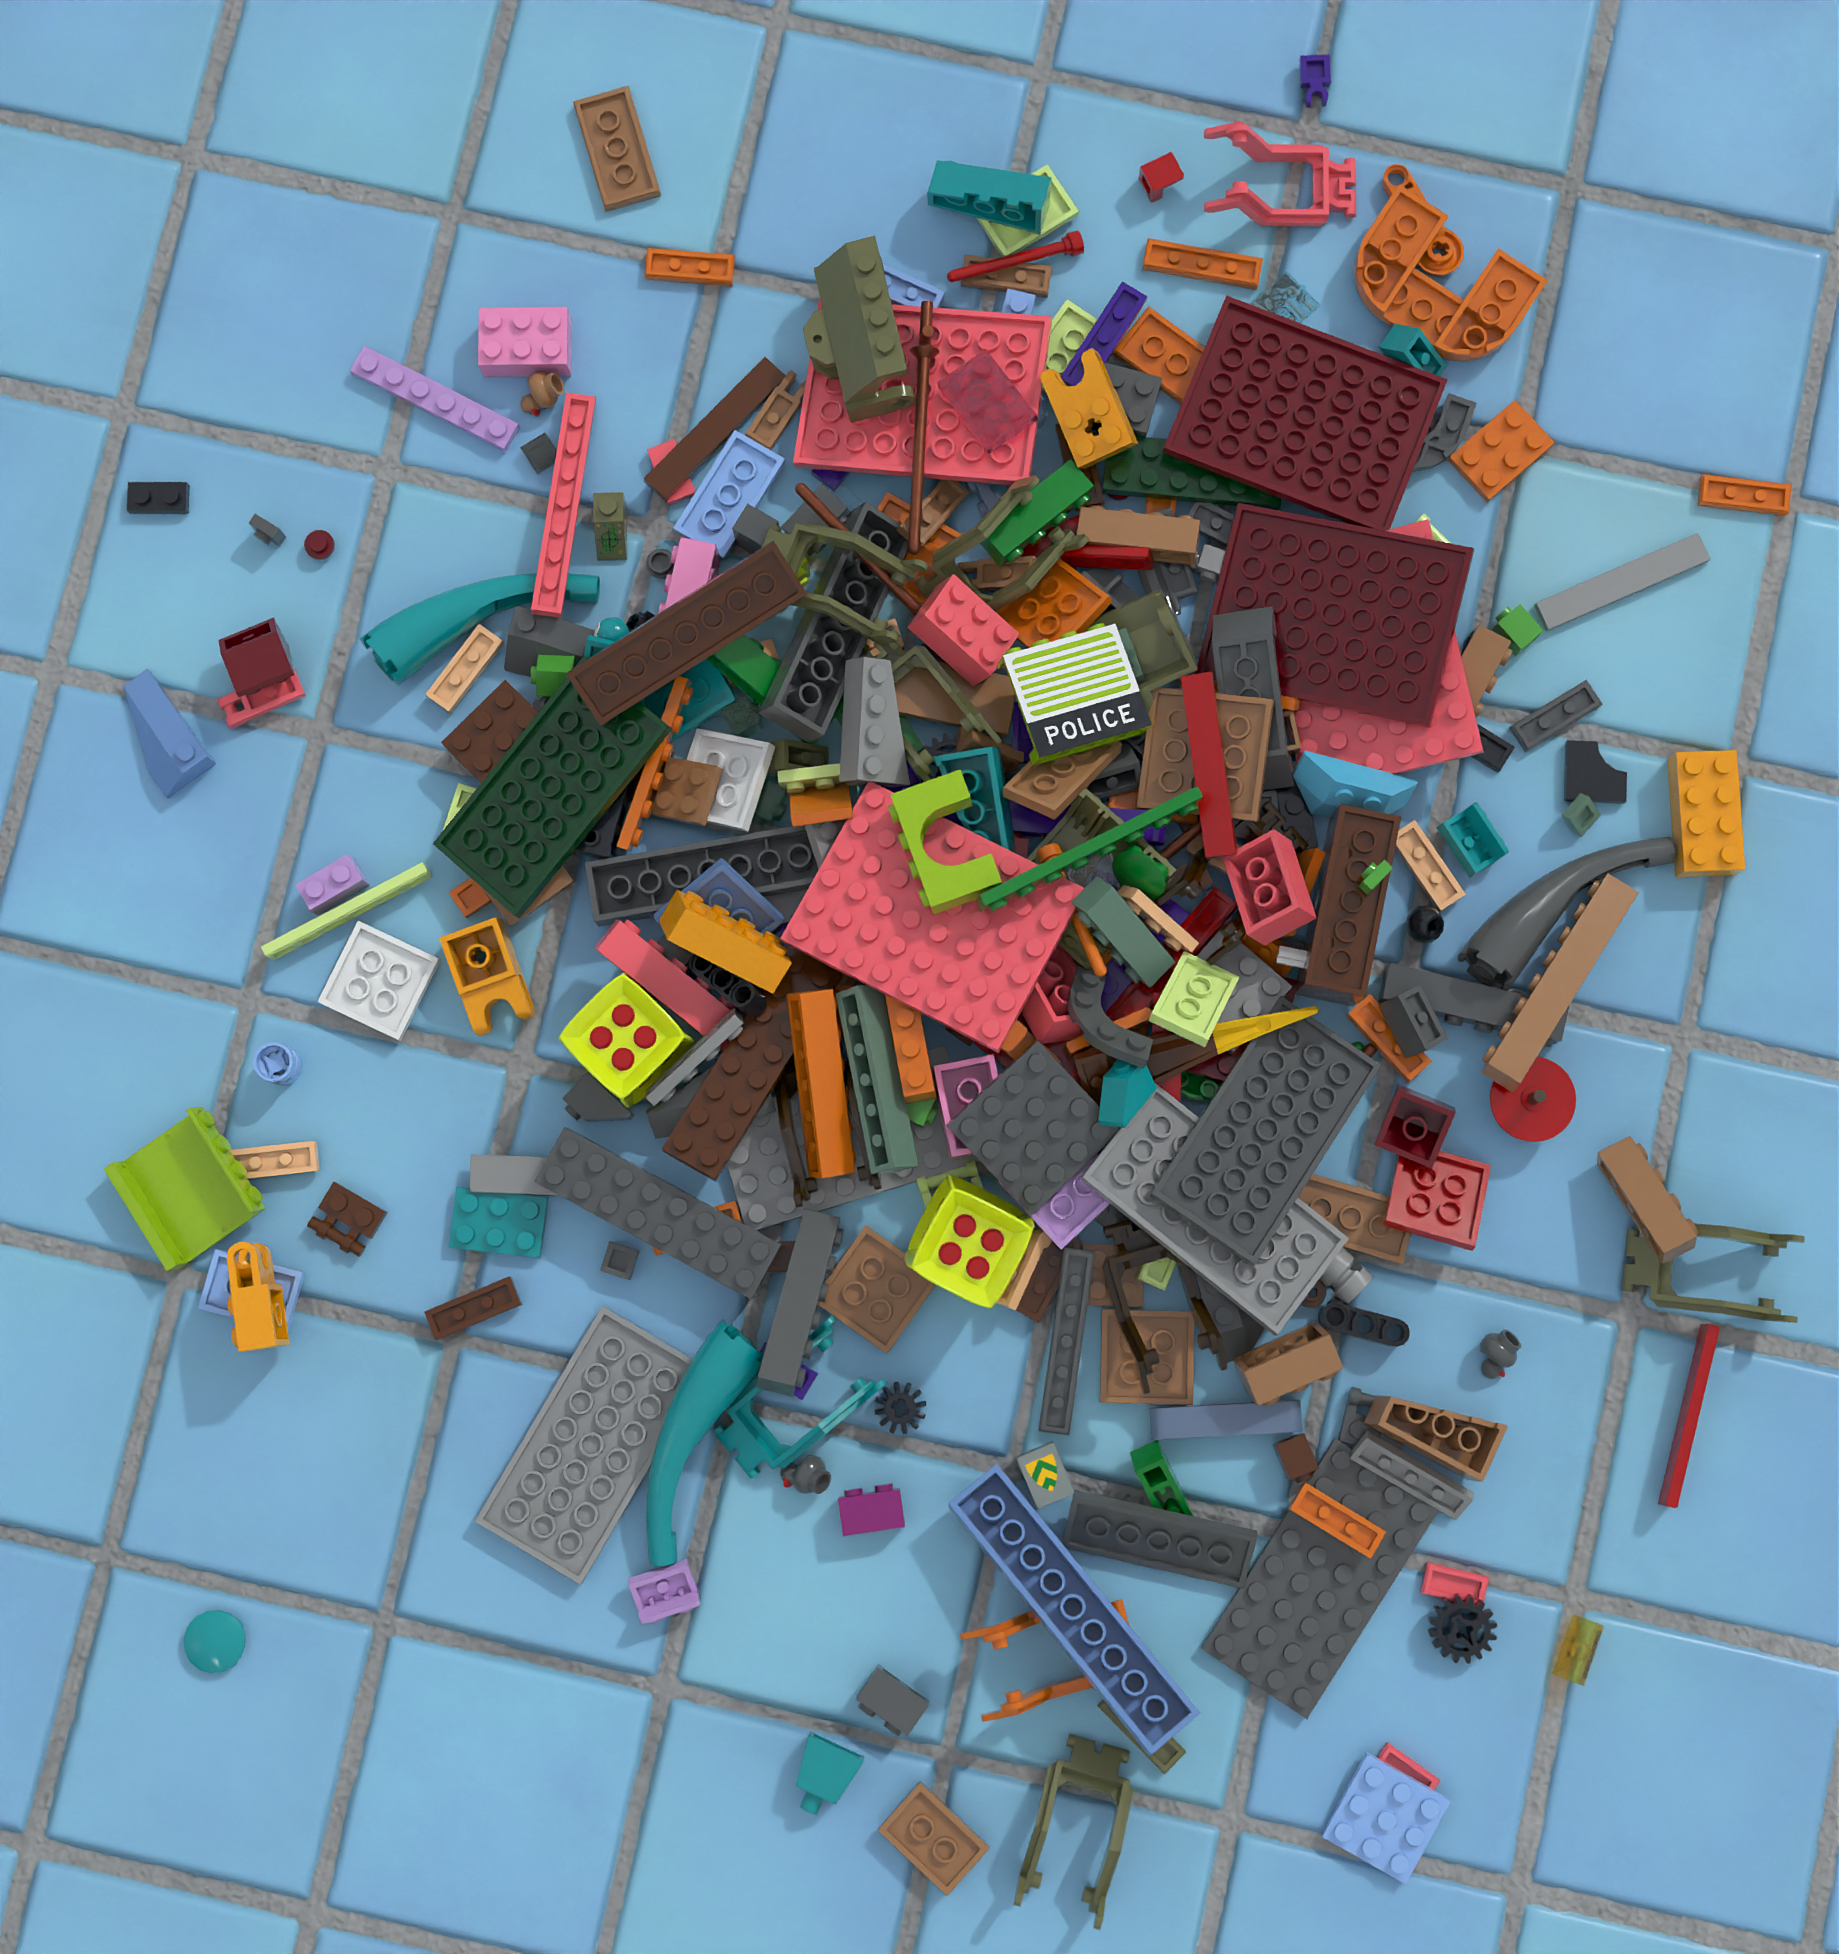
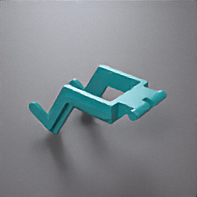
(755, 1440)

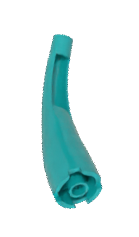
(428, 627)
(708, 1387)

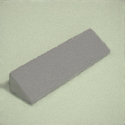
(506, 1174)

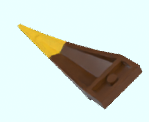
(1174, 1054)

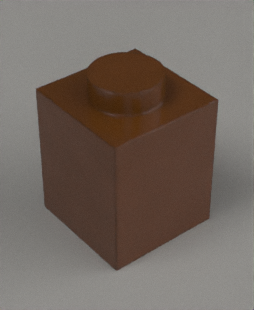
(1296, 1457)

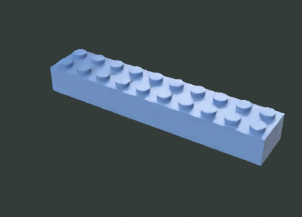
(1073, 1610)

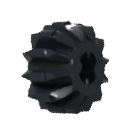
(910, 1403)

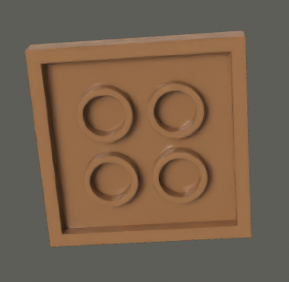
(875, 1290)
(1171, 1378)

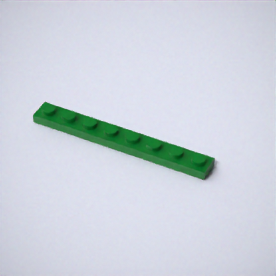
(1079, 856)

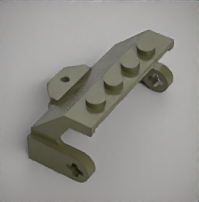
(858, 332)
(1156, 639)

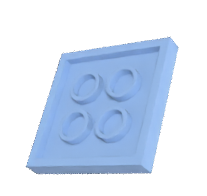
(1386, 1817)

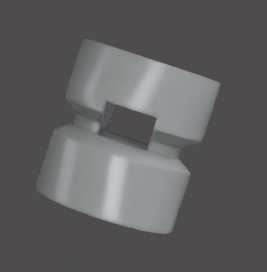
(1345, 1277)

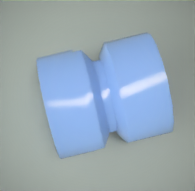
(277, 1063)

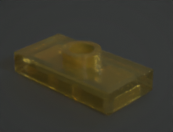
(1578, 1649)

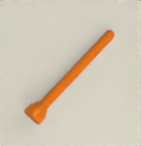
(1045, 854)

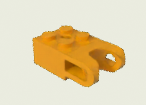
(1087, 403)
(490, 981)
(255, 1299)

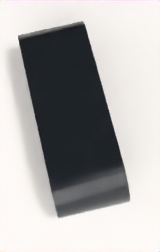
(735, 991)
(1378, 1328)

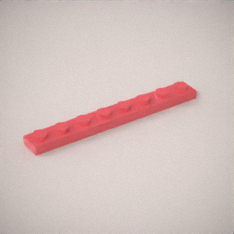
(563, 505)

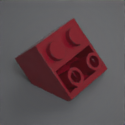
(256, 657)

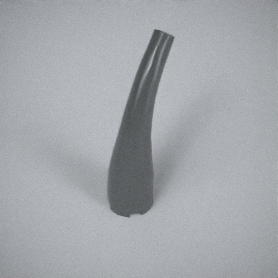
(1518, 927)

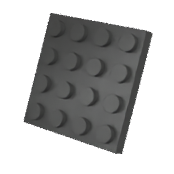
(1032, 1127)

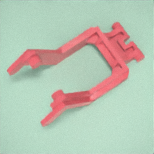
(1327, 177)

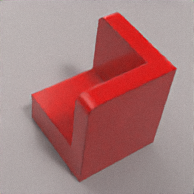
(1159, 175)

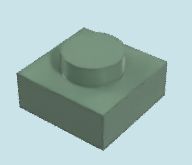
(1581, 814)

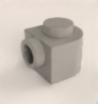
(1209, 563)

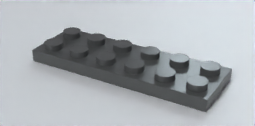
(1159, 1539)

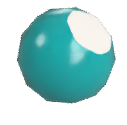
(611, 629)

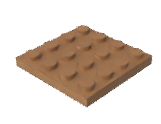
(1168, 757)

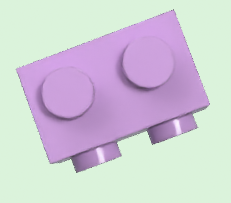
(664, 1592)

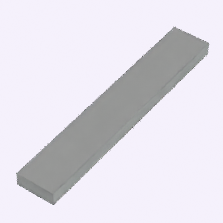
(1622, 582)

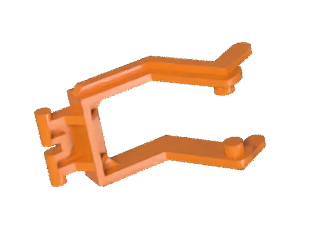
(1017, 1702)

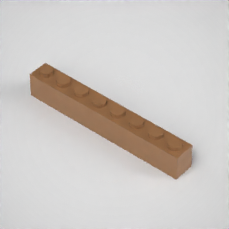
(1559, 983)

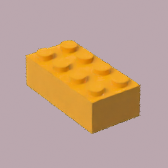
(1706, 813)
(724, 940)

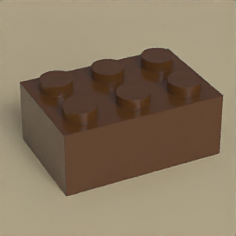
(490, 730)

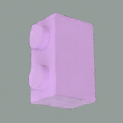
(332, 884)

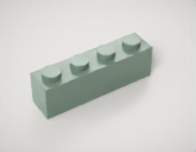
(1122, 931)

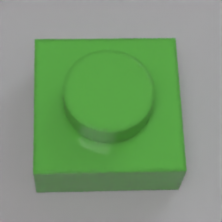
(1374, 875)

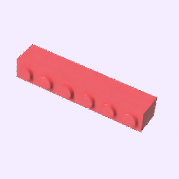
(663, 978)

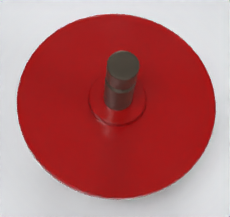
(1538, 1106)

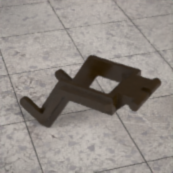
(1188, 884)
(803, 1186)
(1136, 1249)

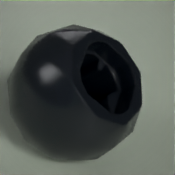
(1424, 924)

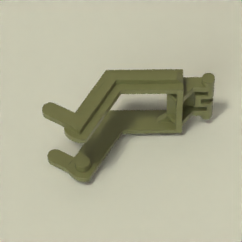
(795, 547)
(944, 558)
(921, 658)
(1651, 1273)
(1091, 1772)

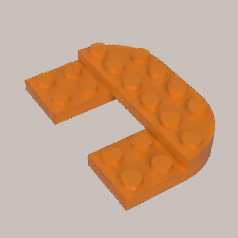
(1407, 297)

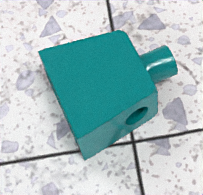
(825, 1771)

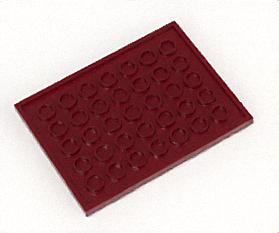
(1305, 416)
(1354, 606)

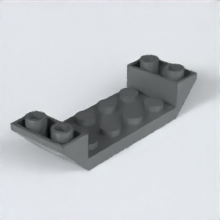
(1248, 667)

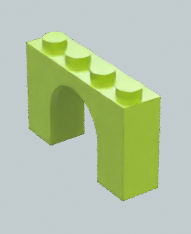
(916, 810)

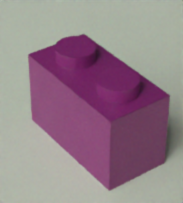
(871, 1510)

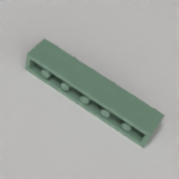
(876, 1080)

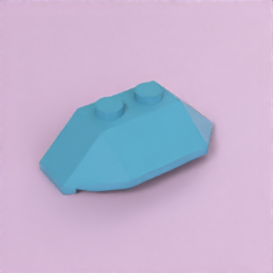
(1332, 782)

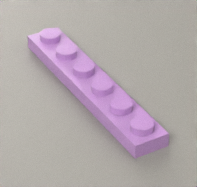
(434, 398)

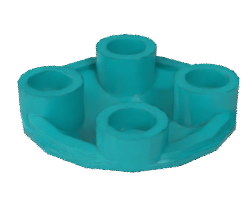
(214, 1641)

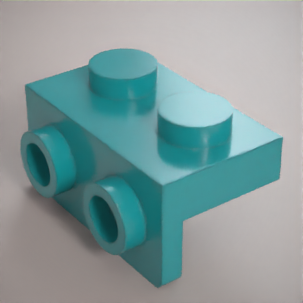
(1473, 839)

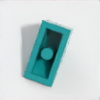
(1413, 348)
(1124, 1093)

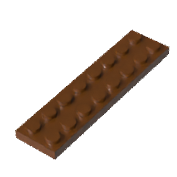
(686, 633)
(744, 1074)

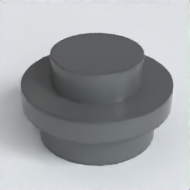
(659, 563)

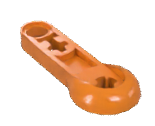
(1445, 239)

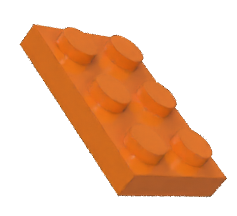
(1501, 451)

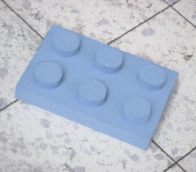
(218, 1288)

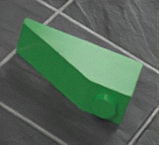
(1159, 1479)

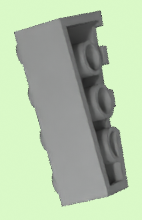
(871, 726)

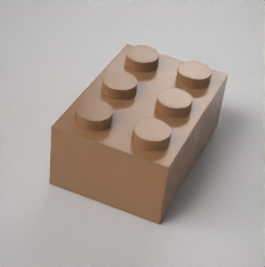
(1288, 1364)

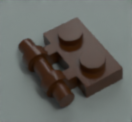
(351, 1210)

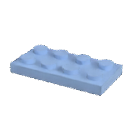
(736, 478)

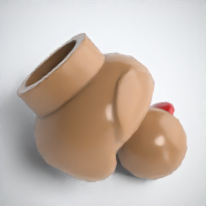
(544, 392)

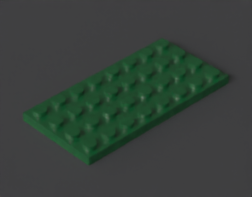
(547, 795)

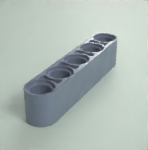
(1225, 1420)

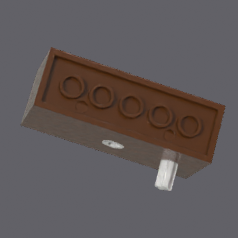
(1345, 934)

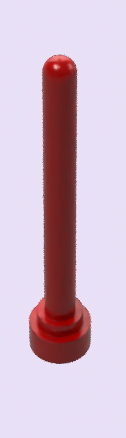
(1070, 244)

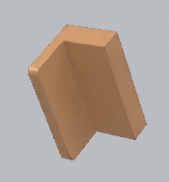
(975, 740)

